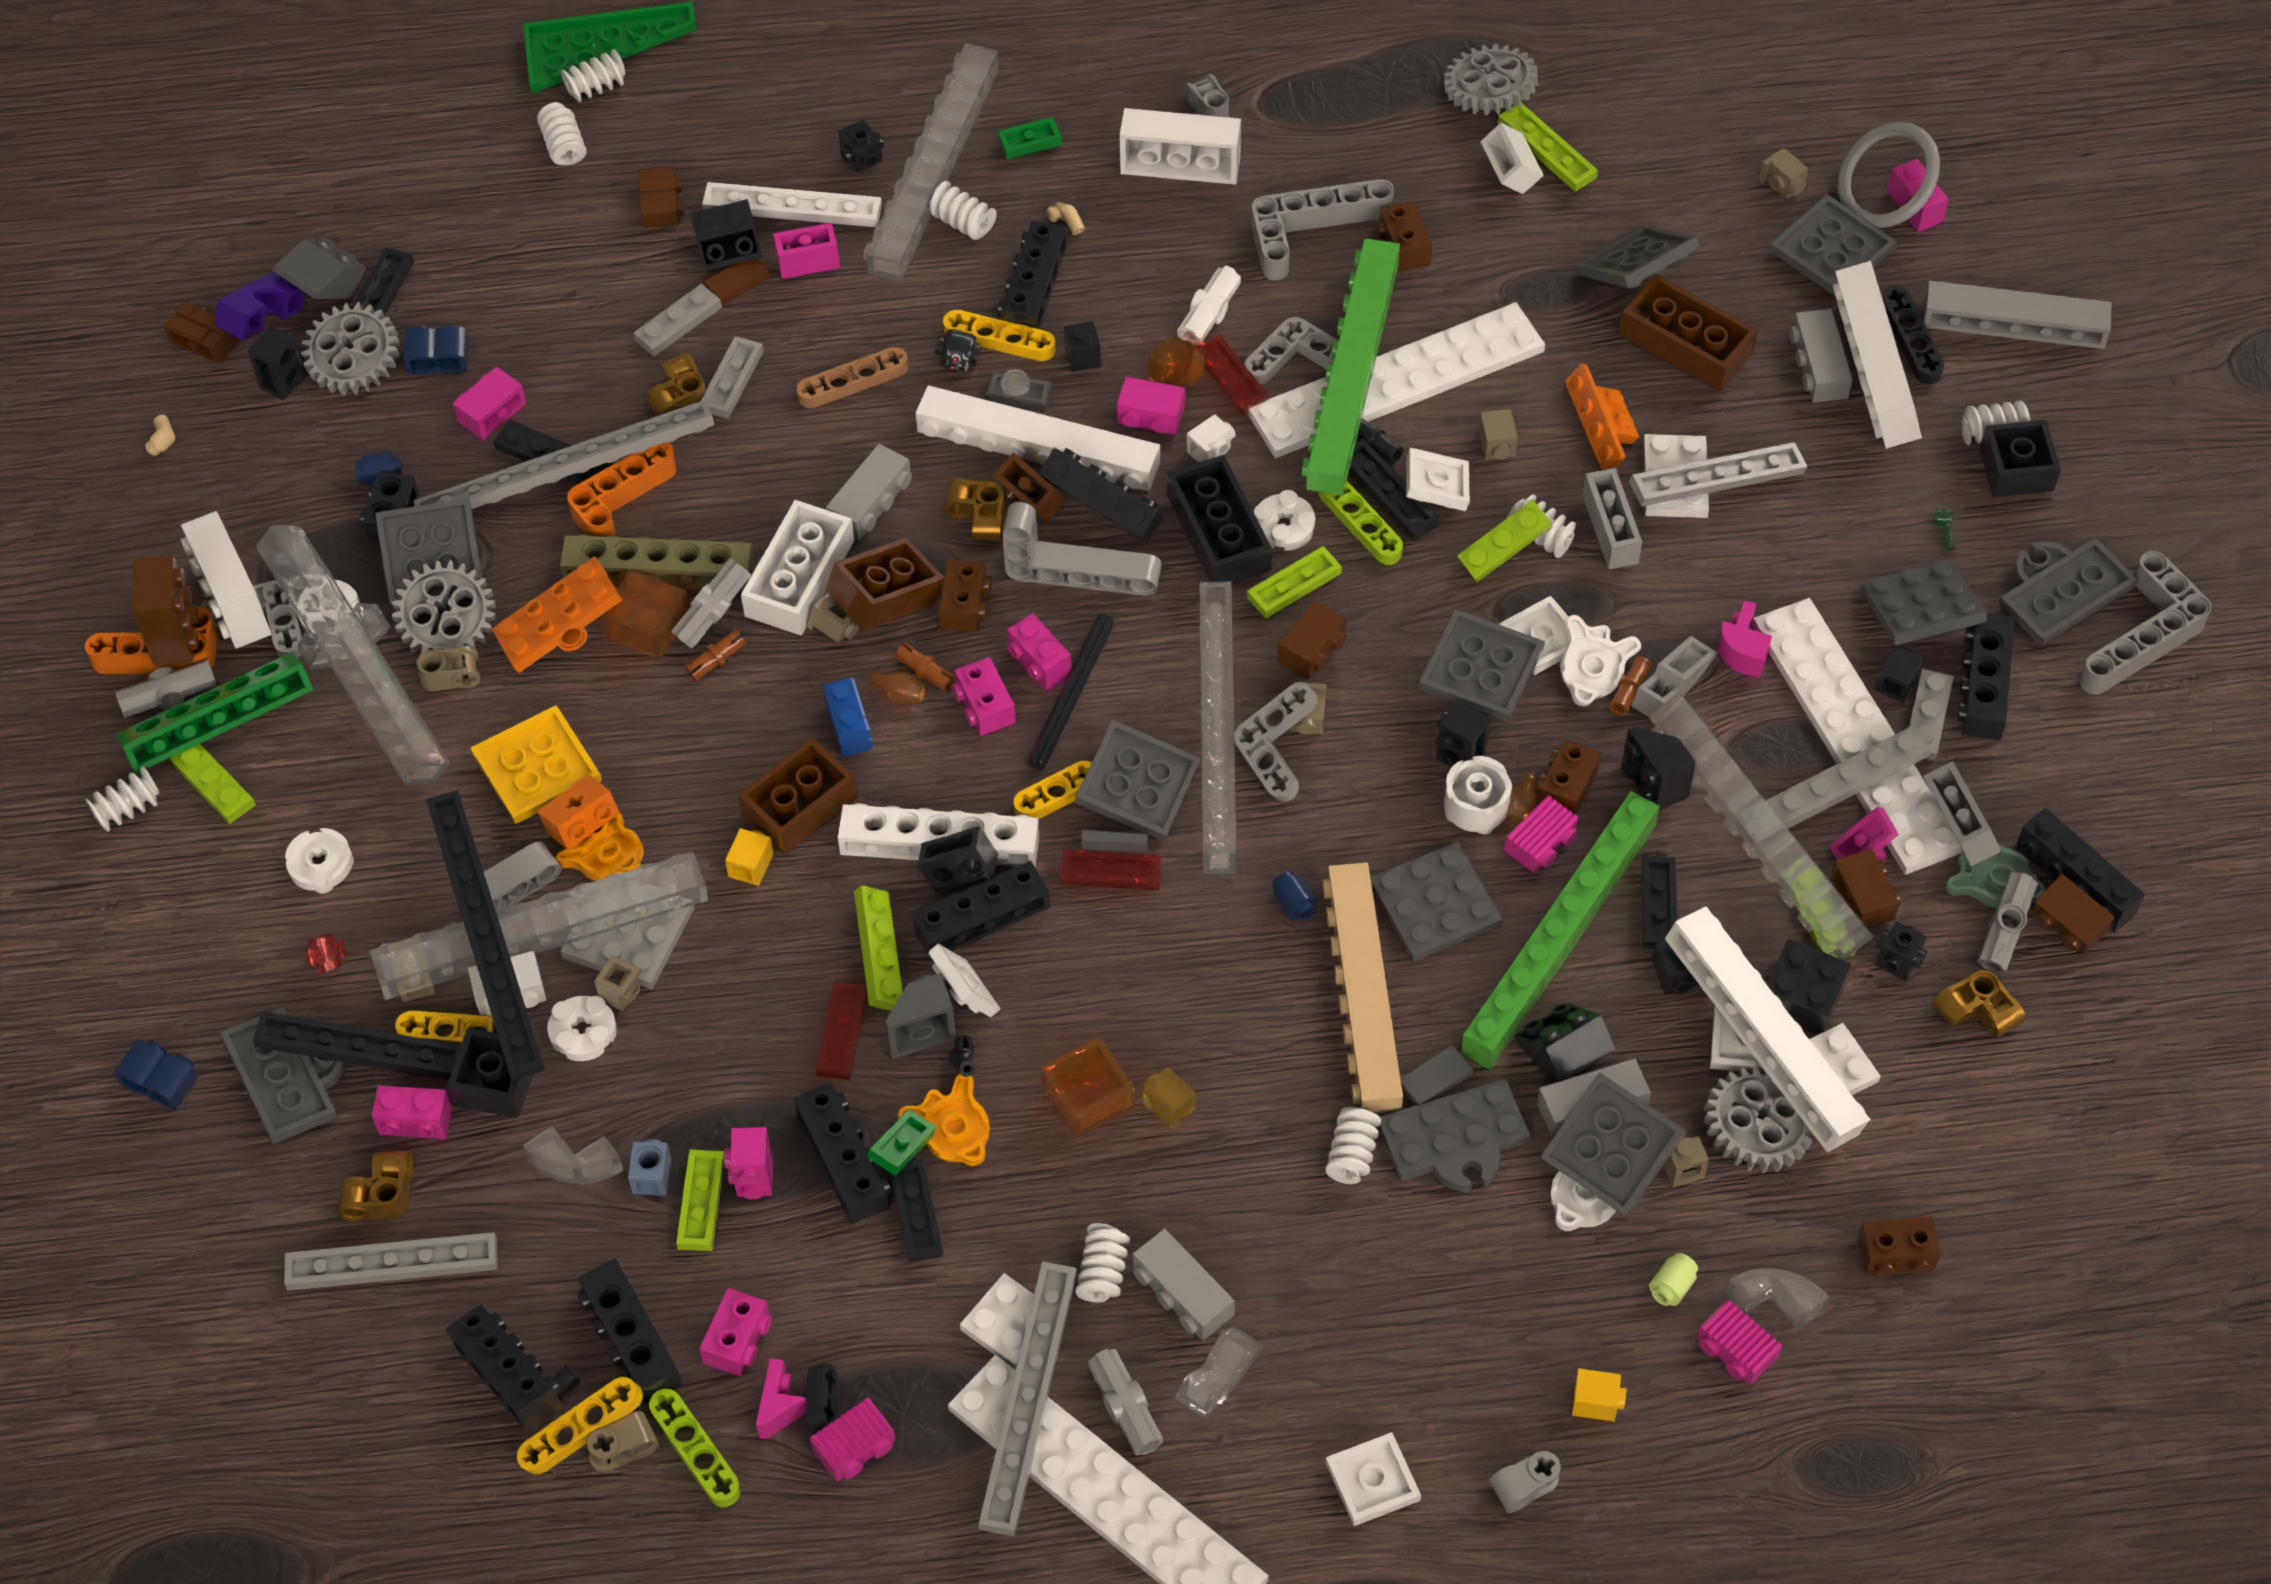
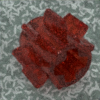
(325, 952)

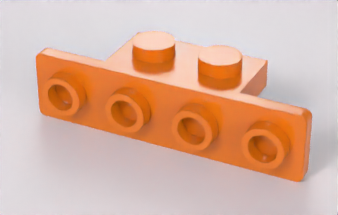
(1602, 416)

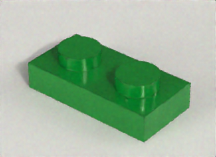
(1029, 138)
(902, 1142)

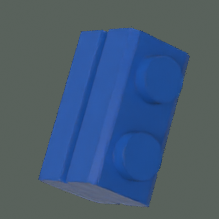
(847, 717)

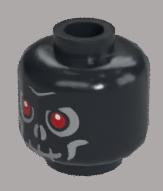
(958, 350)

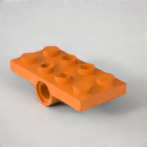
(557, 616)

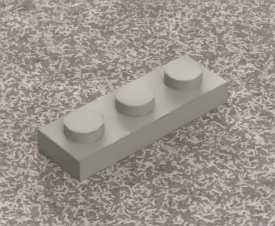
(677, 320)
(732, 376)
(1931, 708)

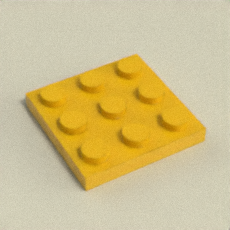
(533, 763)

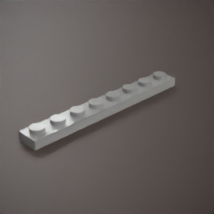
(1027, 1399)

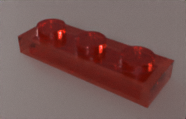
(1232, 375)
(1111, 870)
(842, 1031)

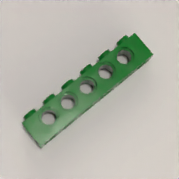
(214, 712)

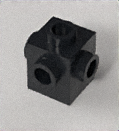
(860, 146)
(1901, 950)

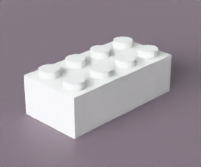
(1180, 146)
(797, 567)
(224, 580)

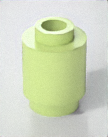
(1673, 1279)

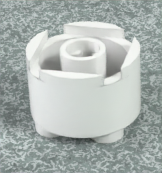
(1477, 794)

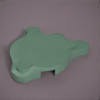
(1987, 878)

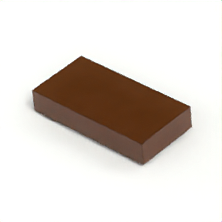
(736, 280)

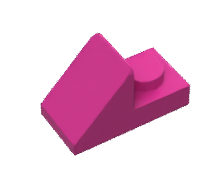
(1869, 833)
(777, 1406)

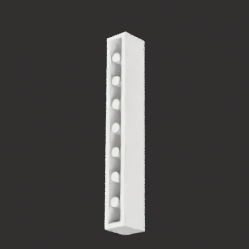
(1035, 435)
(1767, 1029)

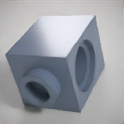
(651, 1180)

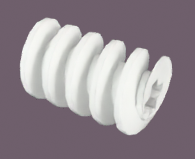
(594, 76)
(561, 134)
(962, 212)
(1975, 419)
(1558, 537)
(124, 799)
(1352, 1145)
(1102, 1263)

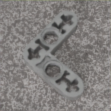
(1298, 342)
(266, 597)
(1263, 741)

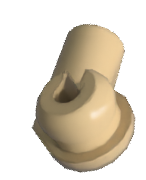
(1068, 214)
(162, 438)

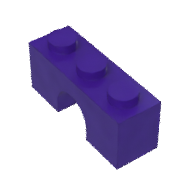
(245, 309)

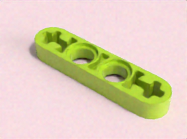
(1363, 516)
(691, 1449)

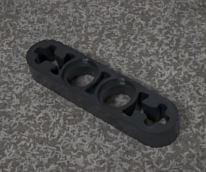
(1917, 333)

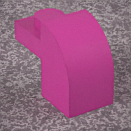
(1742, 647)

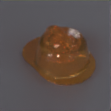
(1176, 363)

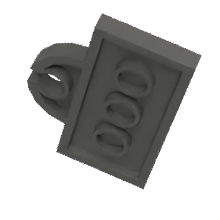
(2064, 587)
(282, 1086)
(1455, 1135)

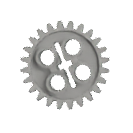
(1491, 79)
(351, 349)
(417, 601)
(1758, 1121)

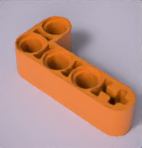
(600, 495)
(129, 655)

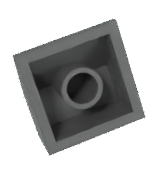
(321, 269)
(921, 1017)

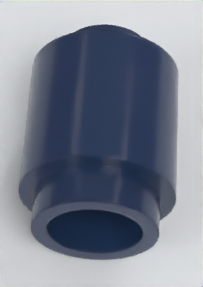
(373, 463)
(1294, 896)

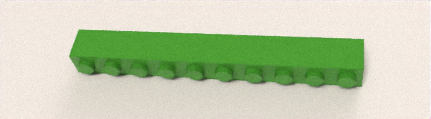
(1352, 368)
(1559, 931)

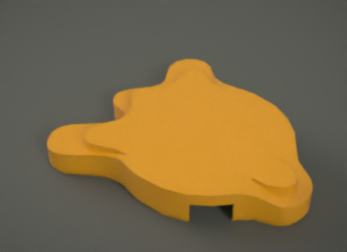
(605, 852)
(959, 1121)

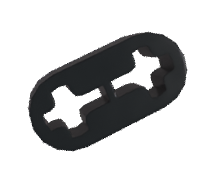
(821, 1396)

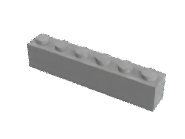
(2017, 314)

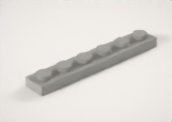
(1717, 474)
(1849, 777)
(390, 1261)

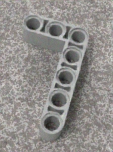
(1311, 209)
(1072, 565)
(2181, 618)

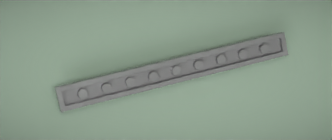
(578, 457)

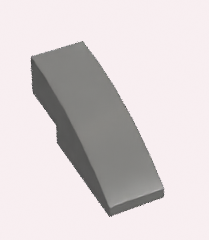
(1673, 675)

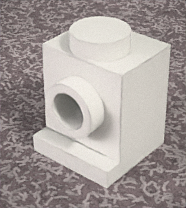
(1210, 439)

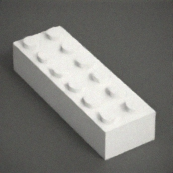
(1876, 355)

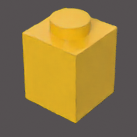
(749, 856)
(1598, 1395)

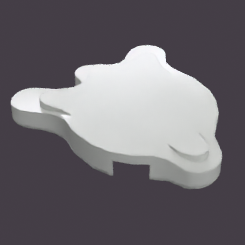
(1592, 661)
(1576, 1205)

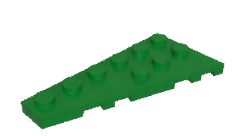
(571, 40)

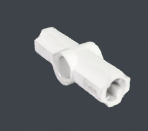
(1209, 305)

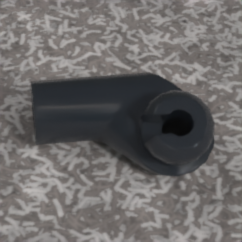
(961, 1056)

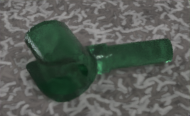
(1943, 517)

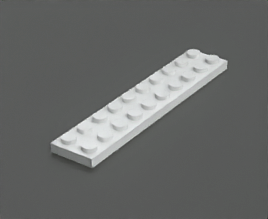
(1408, 375)
(1850, 724)
(1108, 1490)

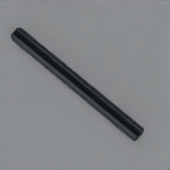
(1070, 692)

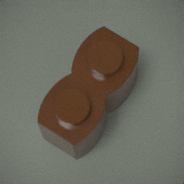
(659, 196)

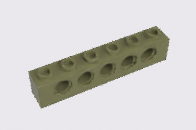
(657, 558)

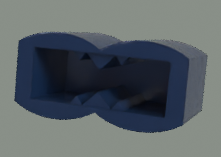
(435, 350)
(156, 1074)

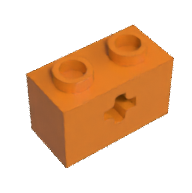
(578, 812)

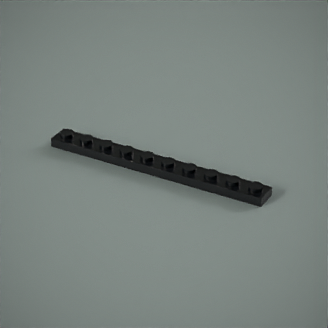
(485, 936)

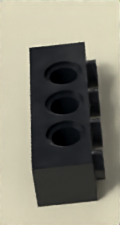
(1987, 718)
(610, 1284)

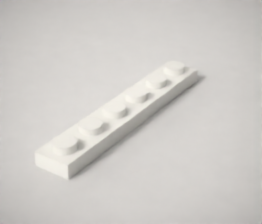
(797, 204)

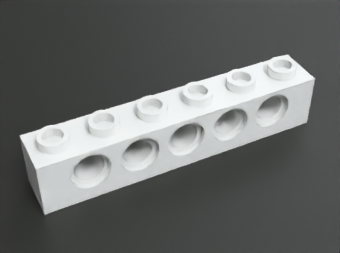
(890, 842)

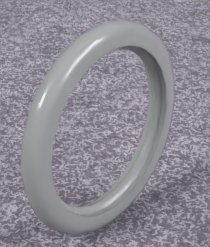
(1923, 194)

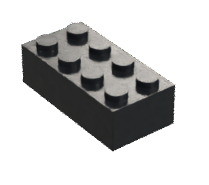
(1219, 521)

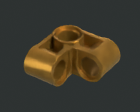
(681, 390)
(969, 501)
(1995, 1009)
(365, 1197)

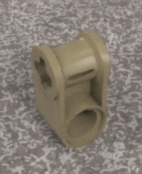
(449, 669)
(624, 1442)

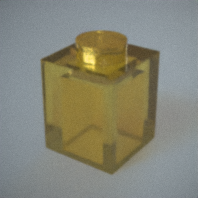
(1168, 1097)

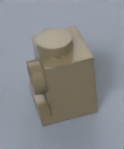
(1784, 173)
(832, 620)
(1314, 720)
(623, 985)
(1687, 1155)

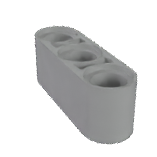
(521, 875)

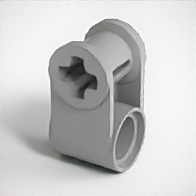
(1207, 97)
(1520, 1484)

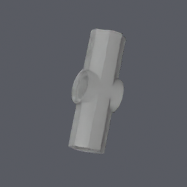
(711, 603)
(166, 688)
(2000, 939)
(1125, 1402)

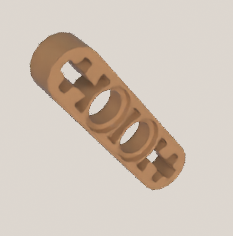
(850, 373)

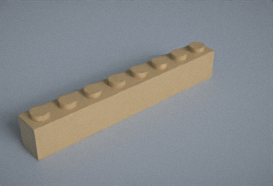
(1364, 989)

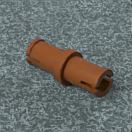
(715, 655)
(925, 667)
(1629, 685)

